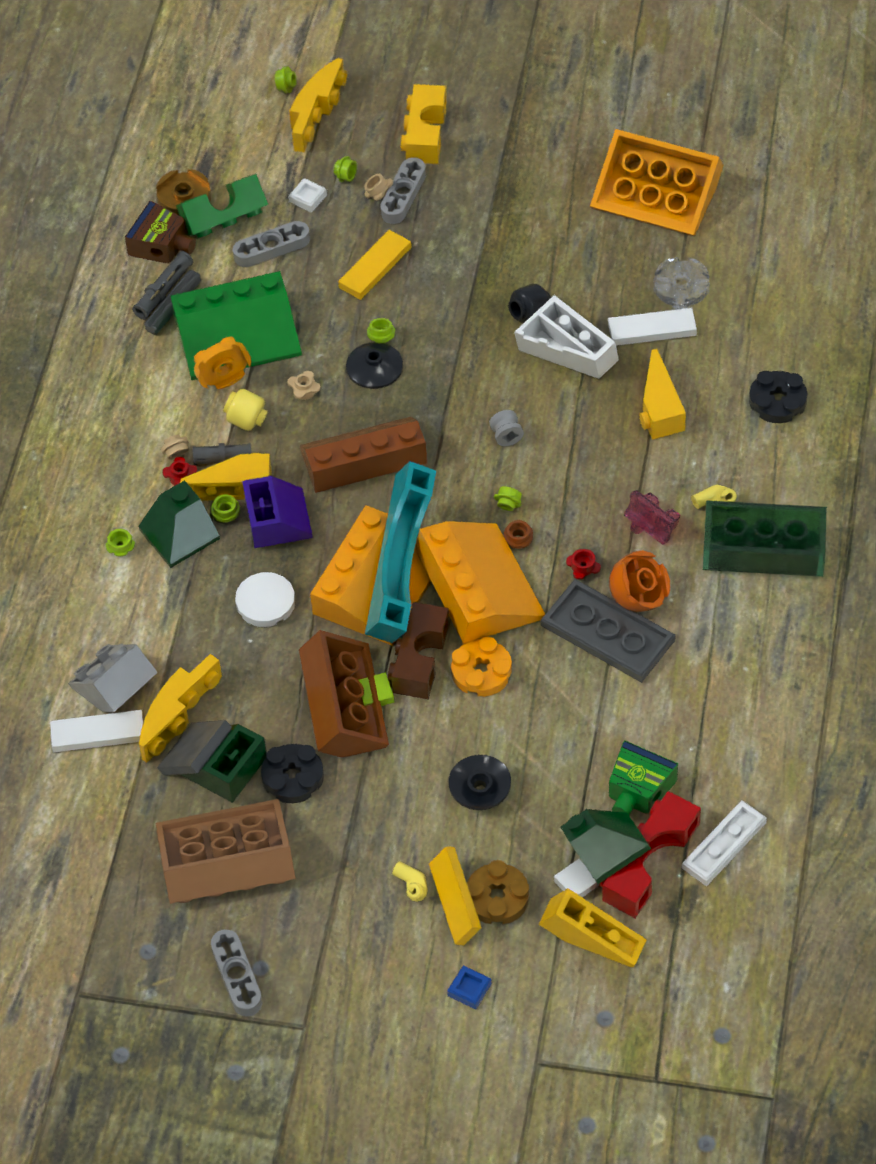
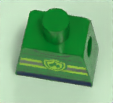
(640, 779)

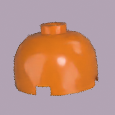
(639, 582)

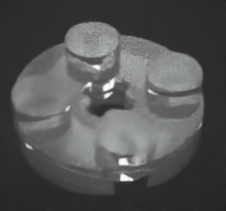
(681, 295)

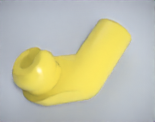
(713, 493)
(414, 880)

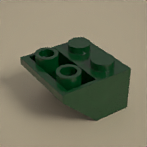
(232, 763)

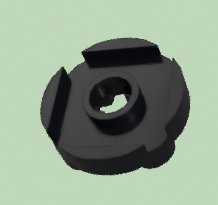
(778, 382)
(289, 757)

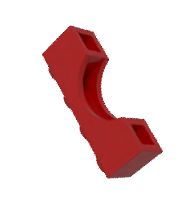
(669, 824)

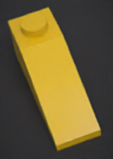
(662, 407)
(228, 476)
(591, 929)

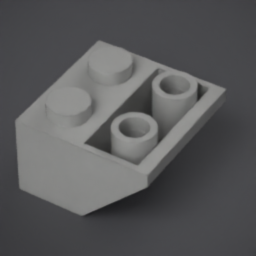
(113, 676)

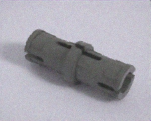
(219, 453)

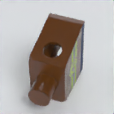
(158, 235)

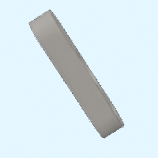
(401, 180)
(291, 244)
(234, 985)

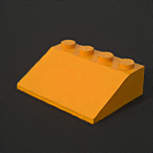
(656, 182)
(477, 578)
(349, 580)

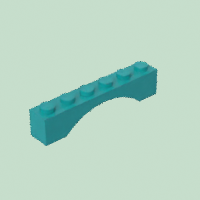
(391, 592)

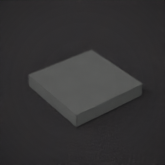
(194, 747)

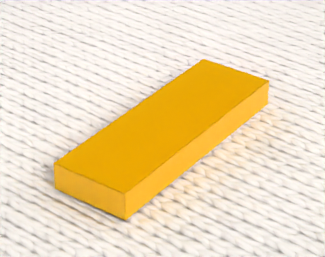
(374, 264)
(455, 895)

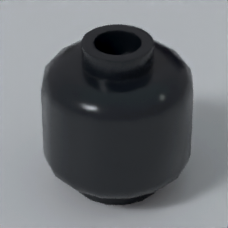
(527, 301)

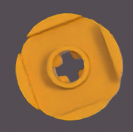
(226, 352)
(477, 652)

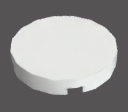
(265, 599)

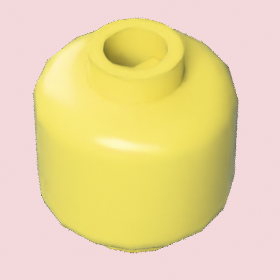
(245, 409)

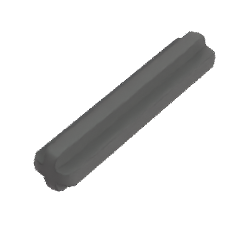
(164, 310)

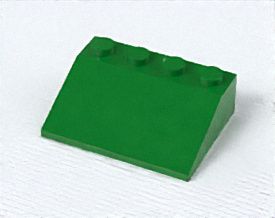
(248, 309)

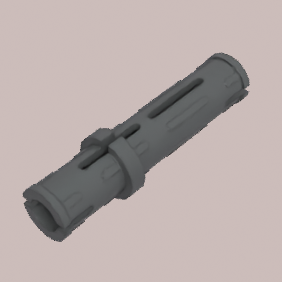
(145, 304)

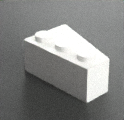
(567, 339)

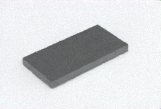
(608, 630)

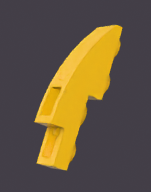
(316, 99)
(168, 711)

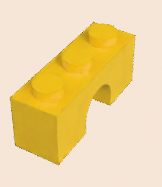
(426, 107)

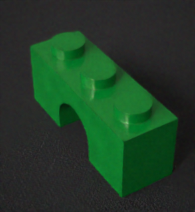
(244, 198)

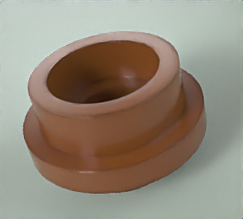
(520, 528)

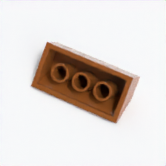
(364, 453)
(334, 694)

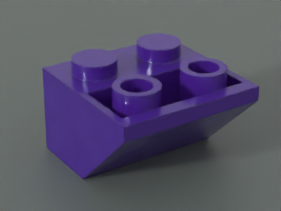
(276, 511)

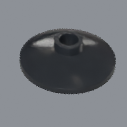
(374, 365)
(479, 771)

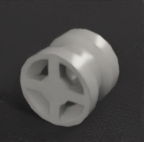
(506, 428)

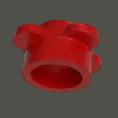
(178, 465)
(583, 556)

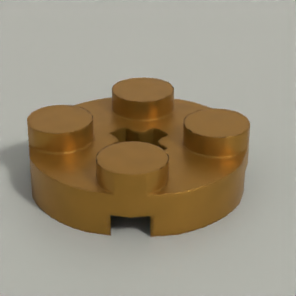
(173, 182)
(499, 876)

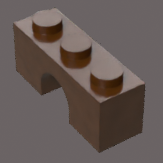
(413, 672)

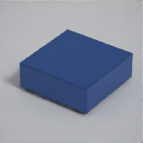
(469, 987)

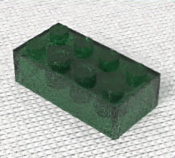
(765, 538)

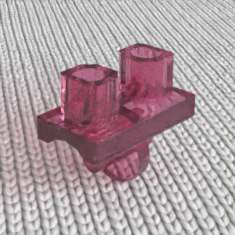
(649, 517)

